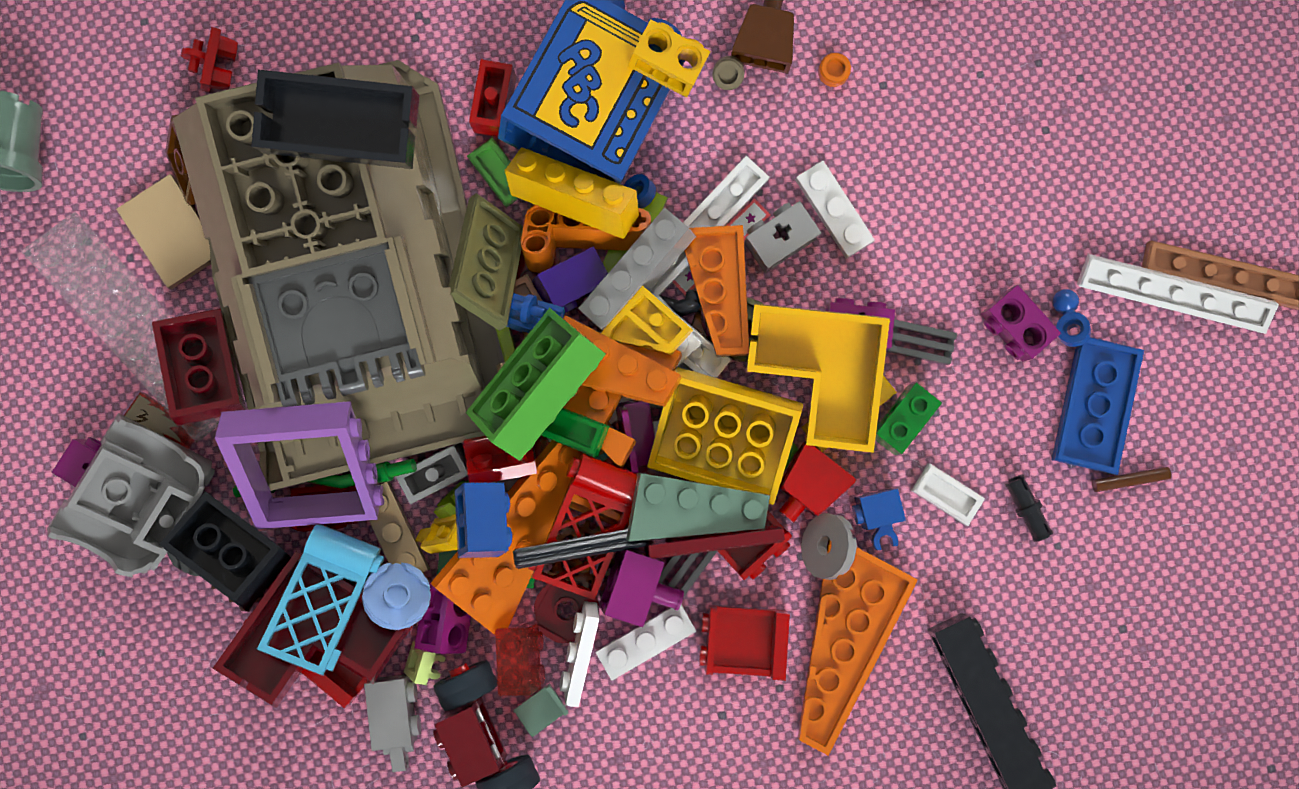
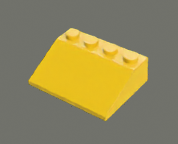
(725, 434)

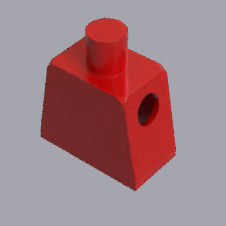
(812, 483)

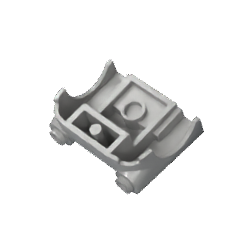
(131, 497)

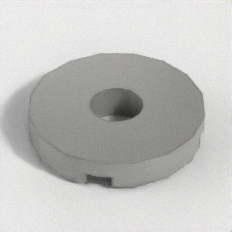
(814, 545)

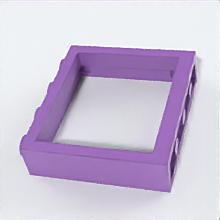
(338, 419)

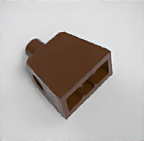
(766, 37)

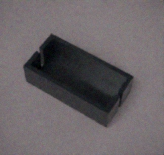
(335, 119)

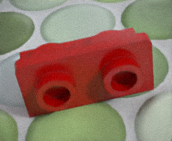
(491, 464)

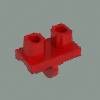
(217, 47)

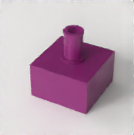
(634, 586)

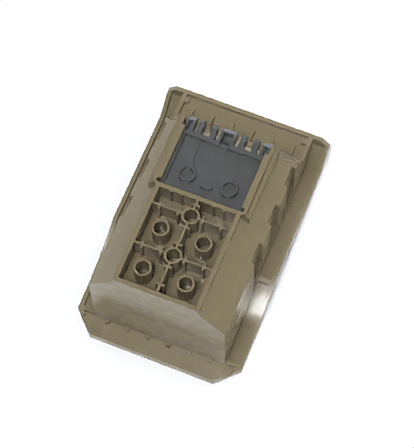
(341, 279)

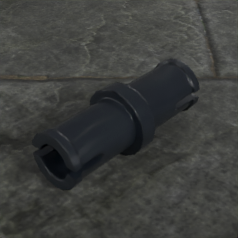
(1028, 508)

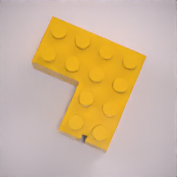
(841, 356)

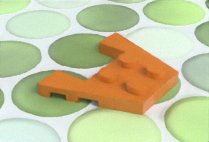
(601, 406)

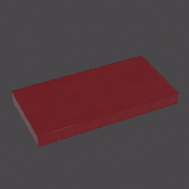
(712, 542)

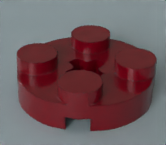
(548, 614)

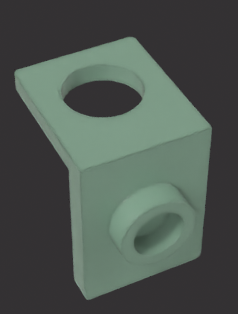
(540, 710)

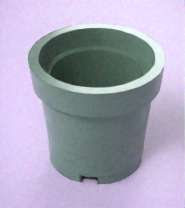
(19, 144)

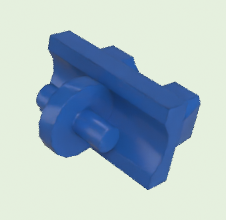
(527, 311)

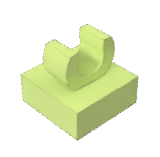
(420, 664)

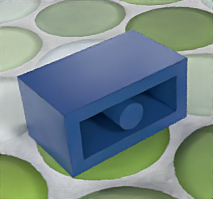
(482, 520)

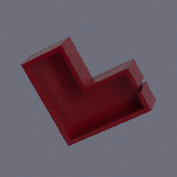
(363, 644)

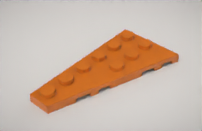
(848, 637)

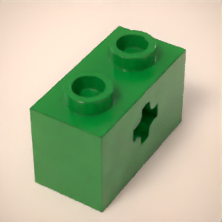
(906, 418)

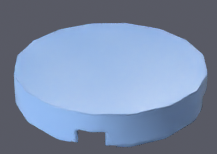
(396, 596)

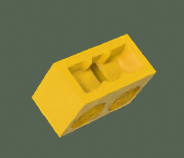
(665, 65)

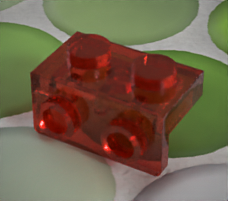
(519, 660)

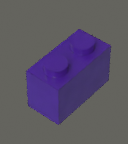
(571, 279)

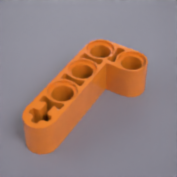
(547, 230)

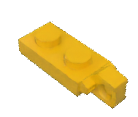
(439, 536)

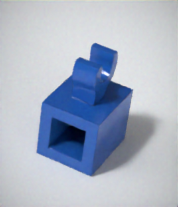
(880, 512)

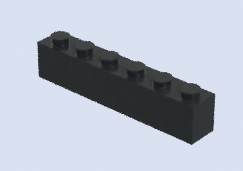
(989, 704)

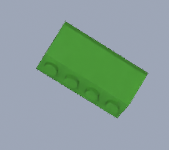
(534, 384)

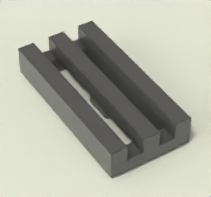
(948, 348)
(695, 574)

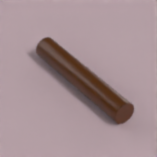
(1131, 479)

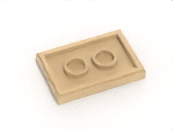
(167, 231)

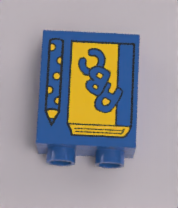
(582, 96)

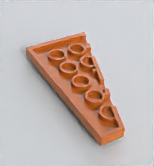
(493, 586)

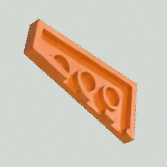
(628, 371)

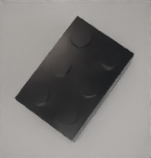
(225, 551)

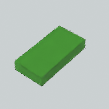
(491, 165)

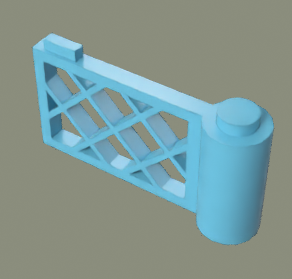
(340, 556)

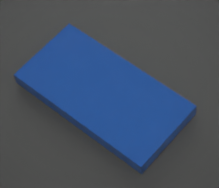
(1098, 405)

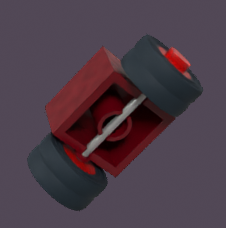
(470, 735)

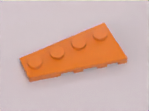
(720, 281)

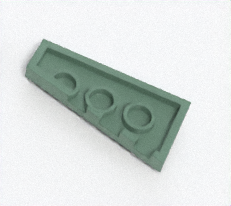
(685, 508)

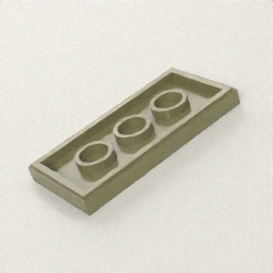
(486, 262)

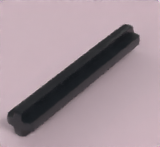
(574, 549)

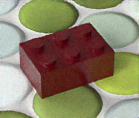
(197, 366)

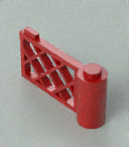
(597, 483)

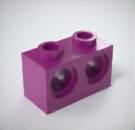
(1025, 317)
(443, 626)

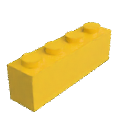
(572, 192)

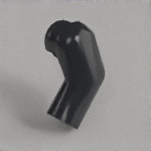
(685, 306)

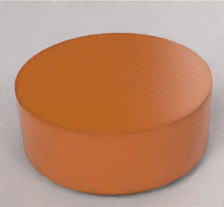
(834, 69)

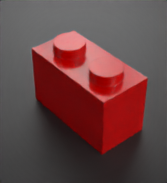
(492, 93)

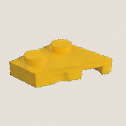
(648, 324)

